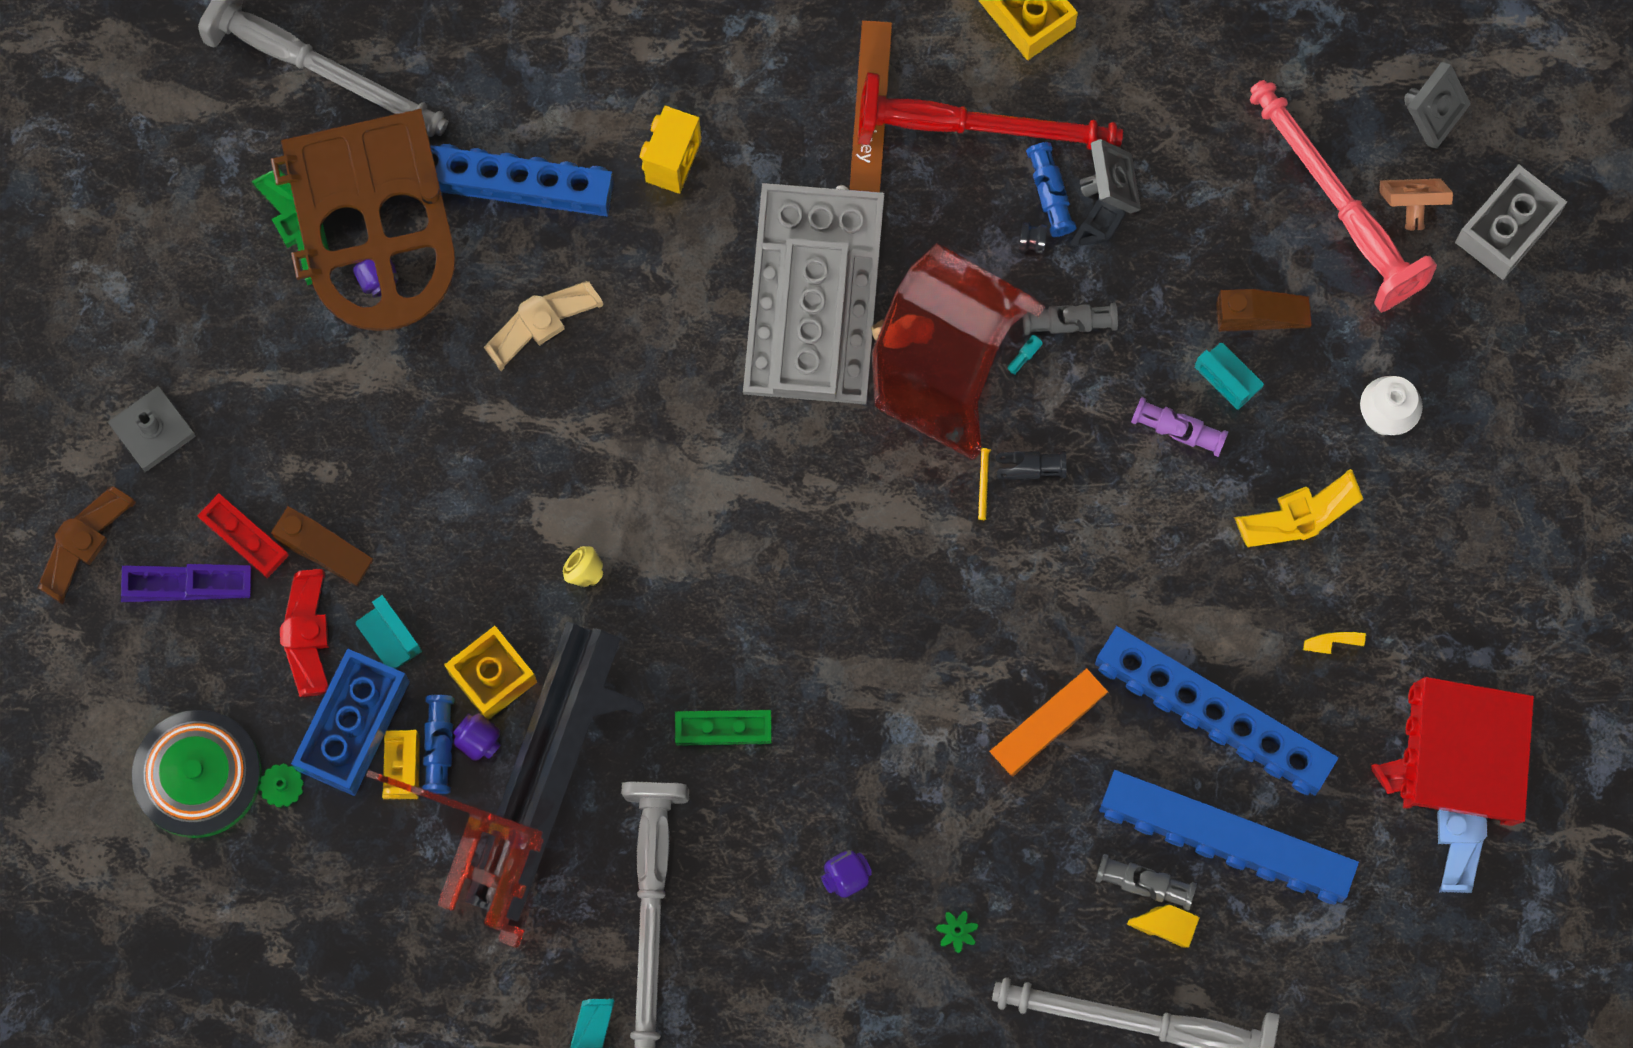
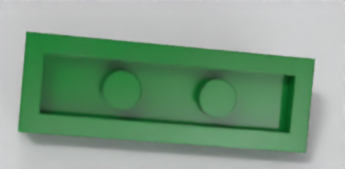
(723, 727)

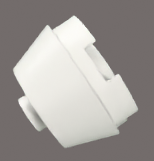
(1391, 405)

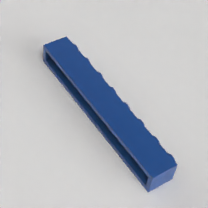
(1229, 837)

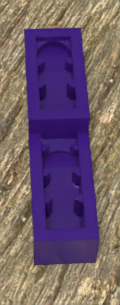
(184, 583)

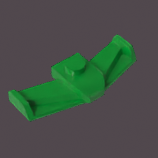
(287, 223)

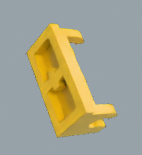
(401, 762)

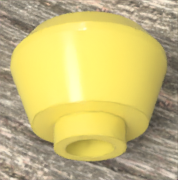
(583, 567)

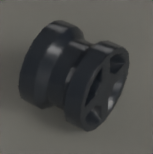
(1033, 238)

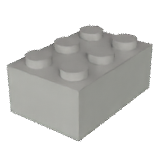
(1510, 222)

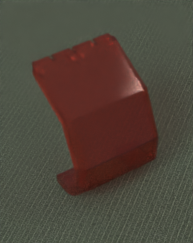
(942, 345)

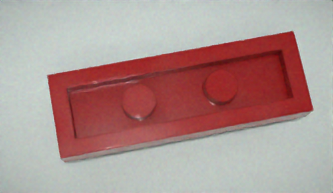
(243, 535)

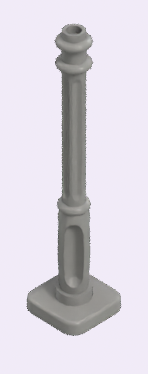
(228, 17)
(652, 869)

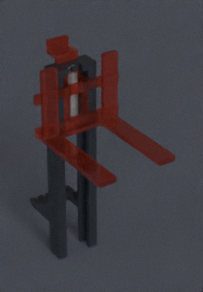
(537, 783)

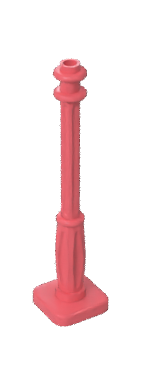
(1400, 277)

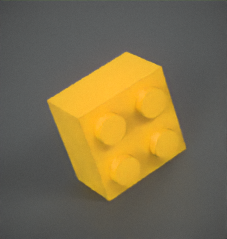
(671, 149)
(491, 673)

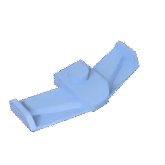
(1465, 836)

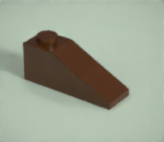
(1261, 310)
(321, 546)

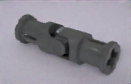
(1075, 318)
(1157, 886)

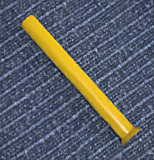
(983, 483)

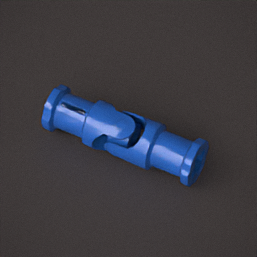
(1051, 189)
(438, 748)

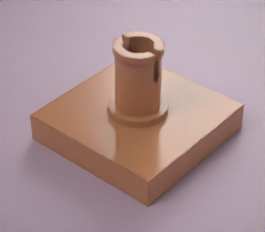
(1415, 195)

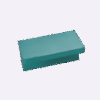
(1228, 375)
(388, 635)

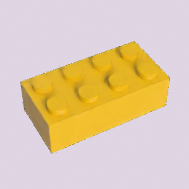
(1032, 23)

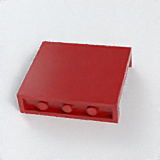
(1468, 750)

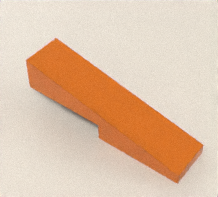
(1048, 722)

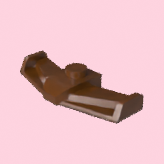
(81, 540)

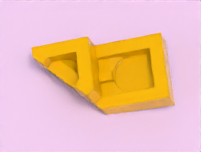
(1323, 642)
(1168, 923)

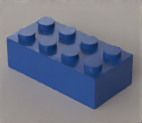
(350, 722)

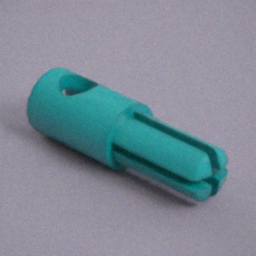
(1025, 354)

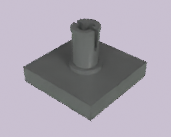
(1437, 104)
(1113, 177)
(151, 429)

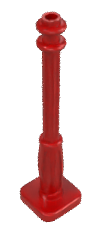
(948, 118)

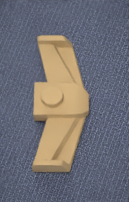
(540, 319)

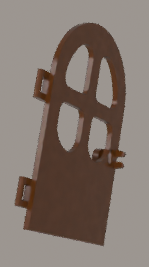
(361, 170)

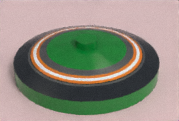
(196, 773)

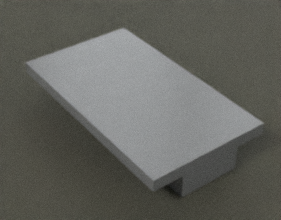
(813, 293)

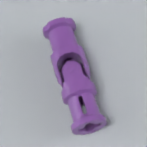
(1167, 421)

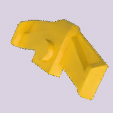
(1301, 513)

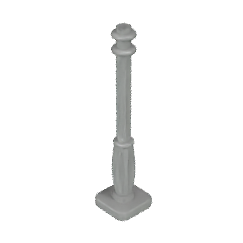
(1175, 1029)

